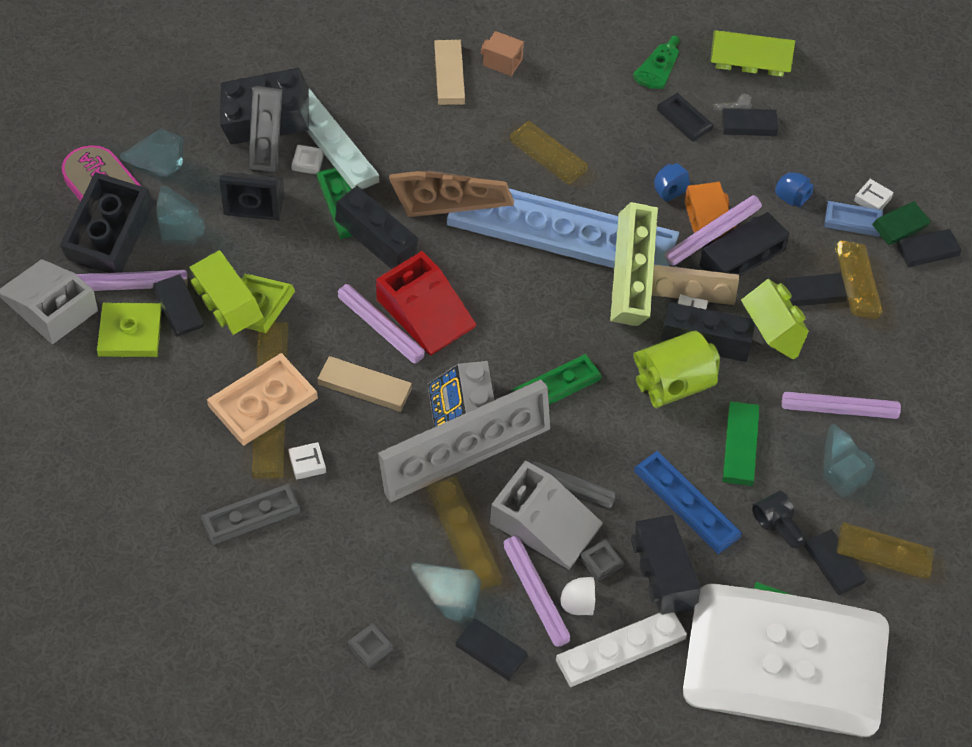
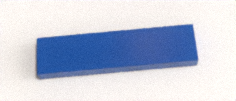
(688, 502)

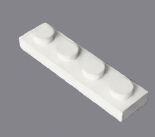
(620, 647)

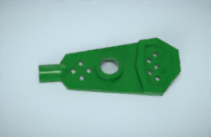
(657, 72)

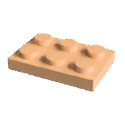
(262, 399)

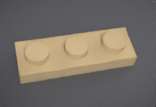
(699, 284)

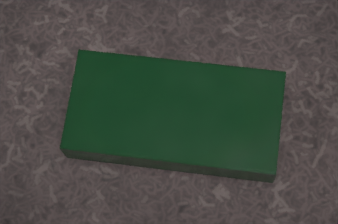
(901, 223)

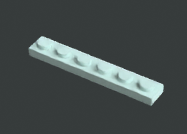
(339, 147)

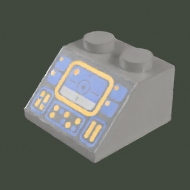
(460, 391)

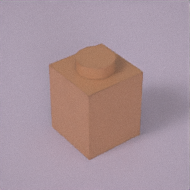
(502, 53)

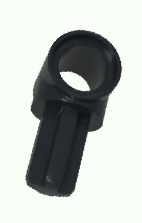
(777, 513)

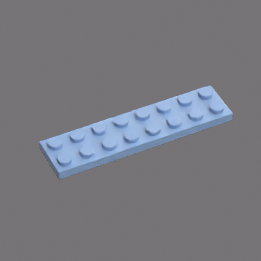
(556, 228)

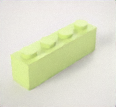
(634, 264)

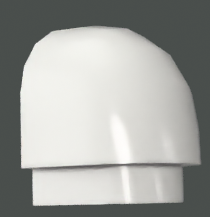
(579, 596)

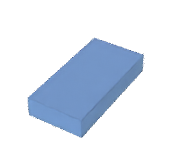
(851, 218)

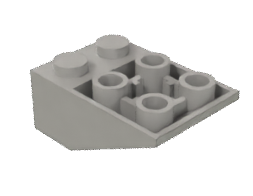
(50, 299)
(544, 515)

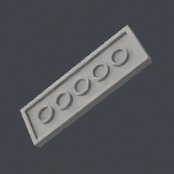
(464, 440)

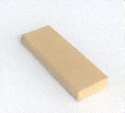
(449, 72)
(364, 383)

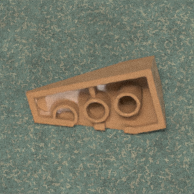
(441, 193)

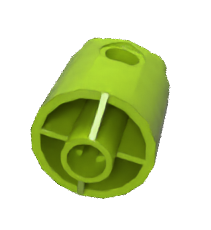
(677, 368)

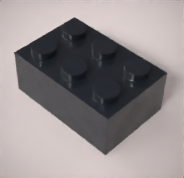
(237, 103)
(107, 224)

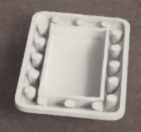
(787, 659)

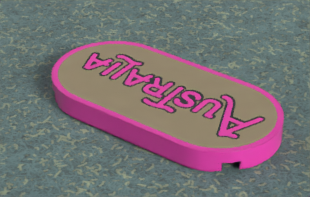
(85, 161)

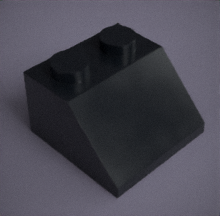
(252, 195)

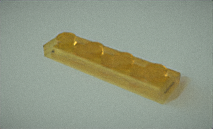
(463, 531)

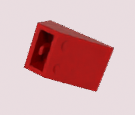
(424, 303)

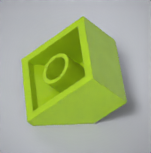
(777, 317)

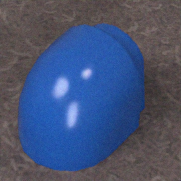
(671, 181)
(794, 188)

